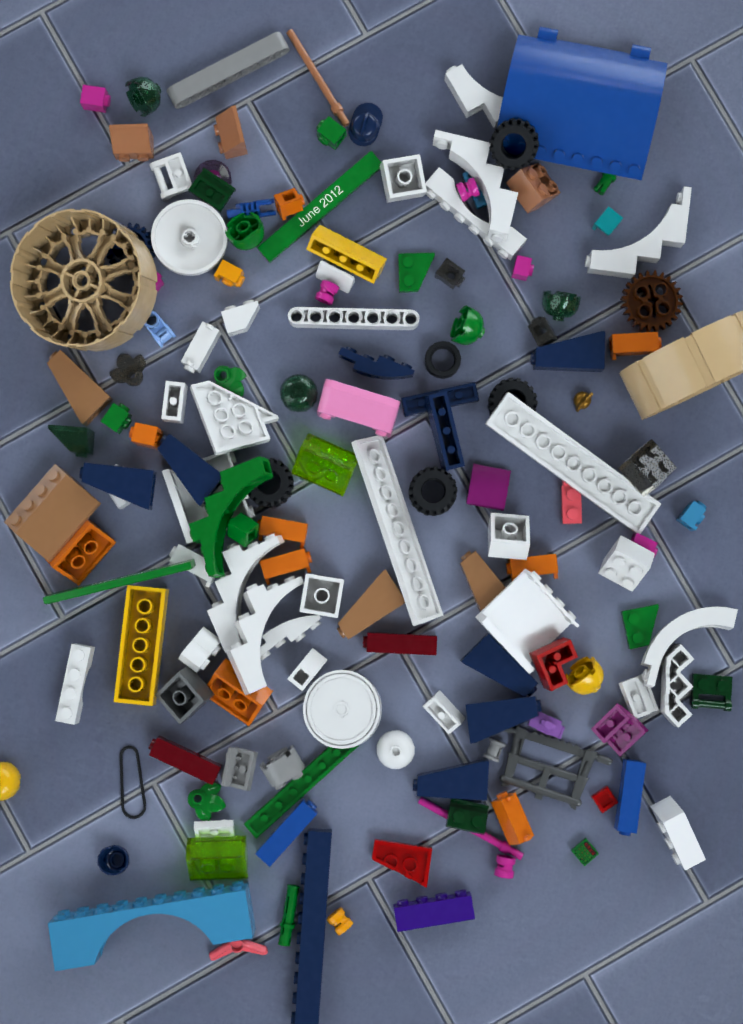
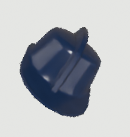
(365, 124)

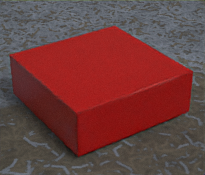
(604, 799)

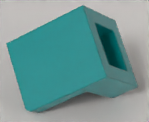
(608, 221)

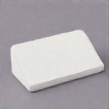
(332, 274)
(444, 712)

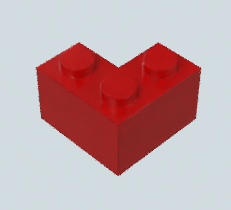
(549, 661)

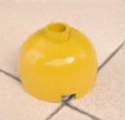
(585, 676)
(9, 780)

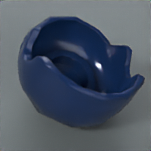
(113, 860)

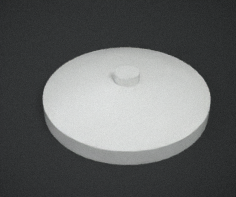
(189, 237)

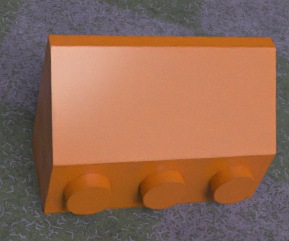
(82, 552)
(231, 696)

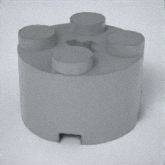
(282, 767)

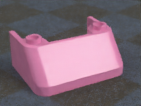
(358, 407)

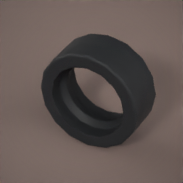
(442, 345)

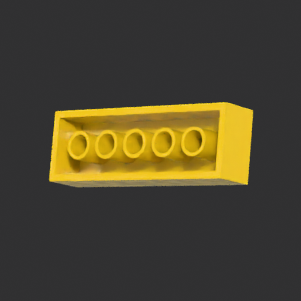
(141, 645)

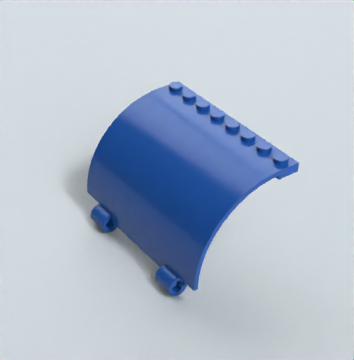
(585, 103)

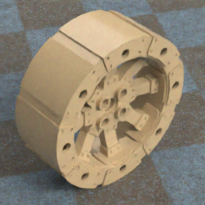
(30, 280)
(686, 366)

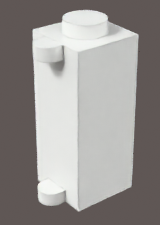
(200, 347)
(181, 554)

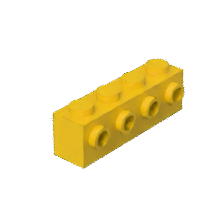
(346, 254)

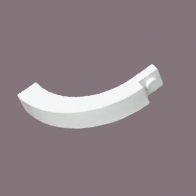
(700, 618)

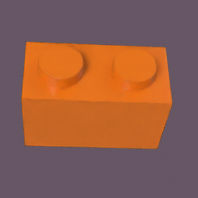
(146, 435)

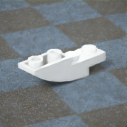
(292, 629)

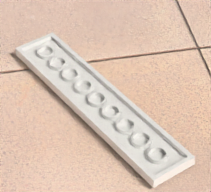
(572, 463)
(397, 529)

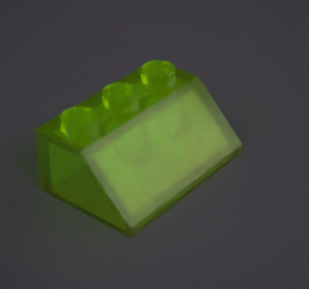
(325, 464)
(217, 858)

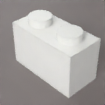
(174, 402)

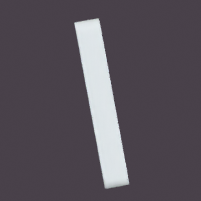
(345, 313)

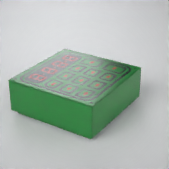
(584, 851)

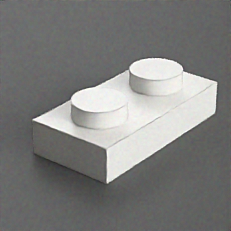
(220, 828)

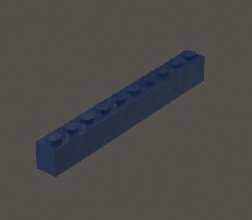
(313, 926)

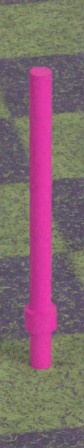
(503, 845)

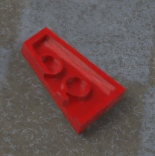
(404, 858)

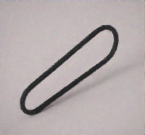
(141, 783)

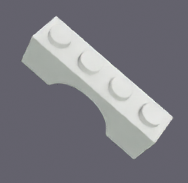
(72, 690)

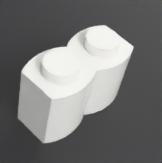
(200, 650)

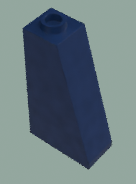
(575, 354)
(193, 471)
(123, 482)
(494, 662)
(497, 716)
(455, 782)

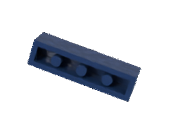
(444, 430)

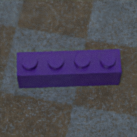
(433, 911)

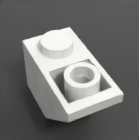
(240, 318)
(307, 669)

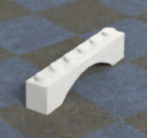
(443, 189)

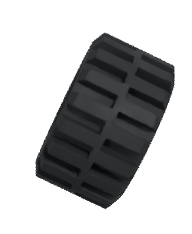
(502, 156)
(512, 386)
(444, 479)
(283, 492)

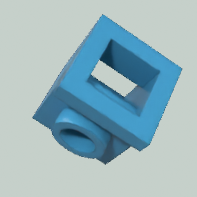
(692, 515)

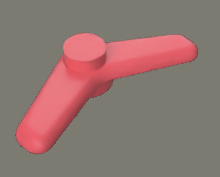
(236, 947)

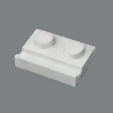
(638, 697)

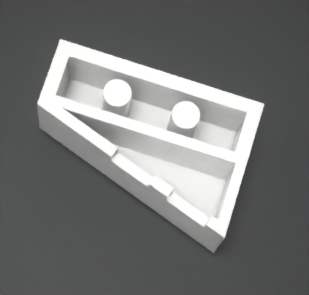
(678, 833)

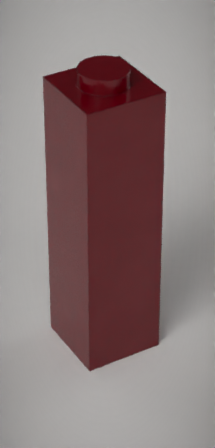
(400, 643)
(184, 759)

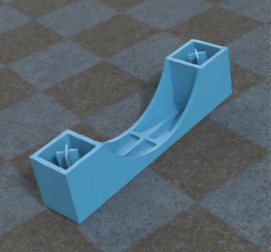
(220, 912)

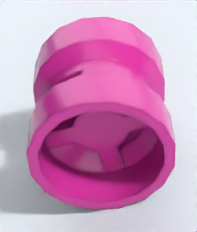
(472, 188)
(327, 292)
(504, 866)

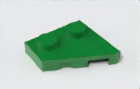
(413, 270)
(639, 625)

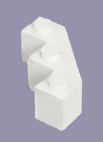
(675, 685)

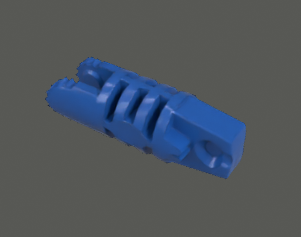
(253, 207)

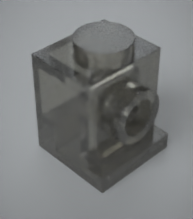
(449, 267)
(537, 326)

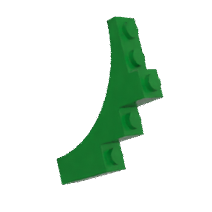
(220, 507)

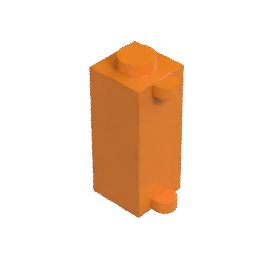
(634, 344)
(288, 529)
(285, 564)
(540, 564)
(512, 818)

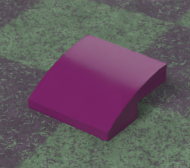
(488, 487)
(619, 729)

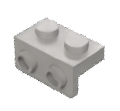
(239, 768)

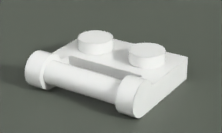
(177, 172)

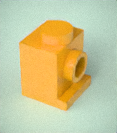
(229, 274)

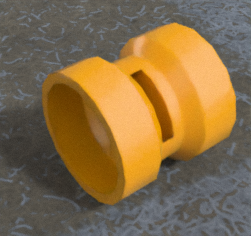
(339, 921)

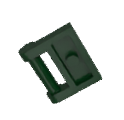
(713, 686)

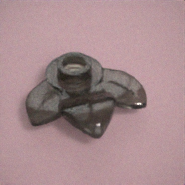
(127, 367)

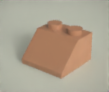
(230, 133)
(132, 142)

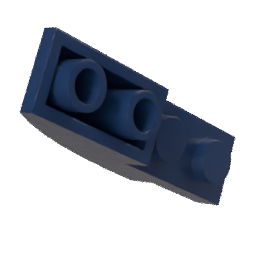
(384, 368)

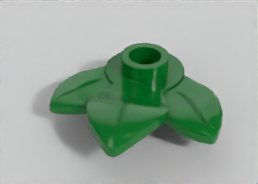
(233, 379)
(209, 801)

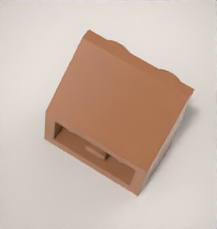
(533, 187)

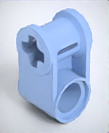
(160, 331)

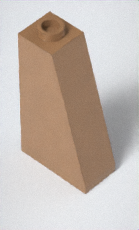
(81, 391)
(481, 579)
(373, 605)

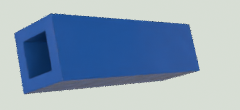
(629, 796)
(287, 832)

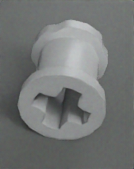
(494, 749)

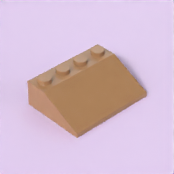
(52, 512)

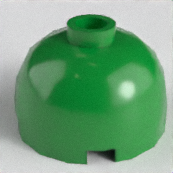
(245, 231)
(468, 327)

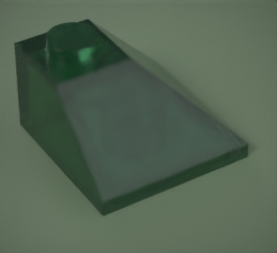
(76, 439)

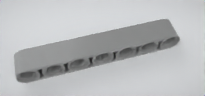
(228, 70)

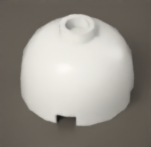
(395, 749)

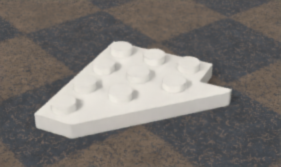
(230, 419)

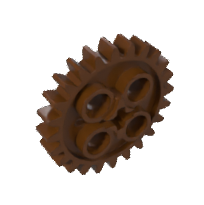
(634, 303)

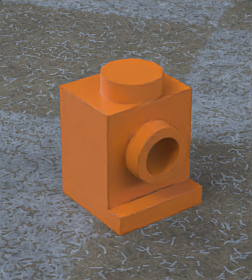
(288, 203)

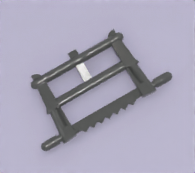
(580, 778)

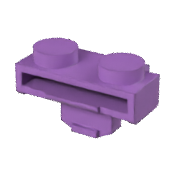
(547, 725)

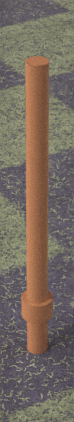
(336, 107)

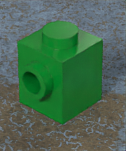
(330, 133)
(117, 418)
(242, 529)

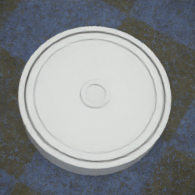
(342, 709)

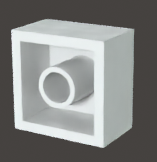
(403, 178)
(508, 536)
(626, 563)
(321, 595)

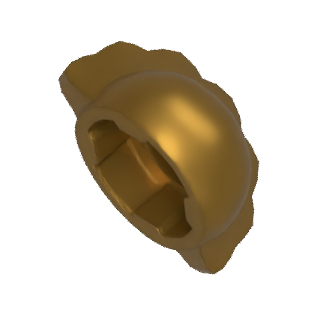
(582, 400)

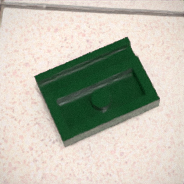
(212, 189)
(467, 816)

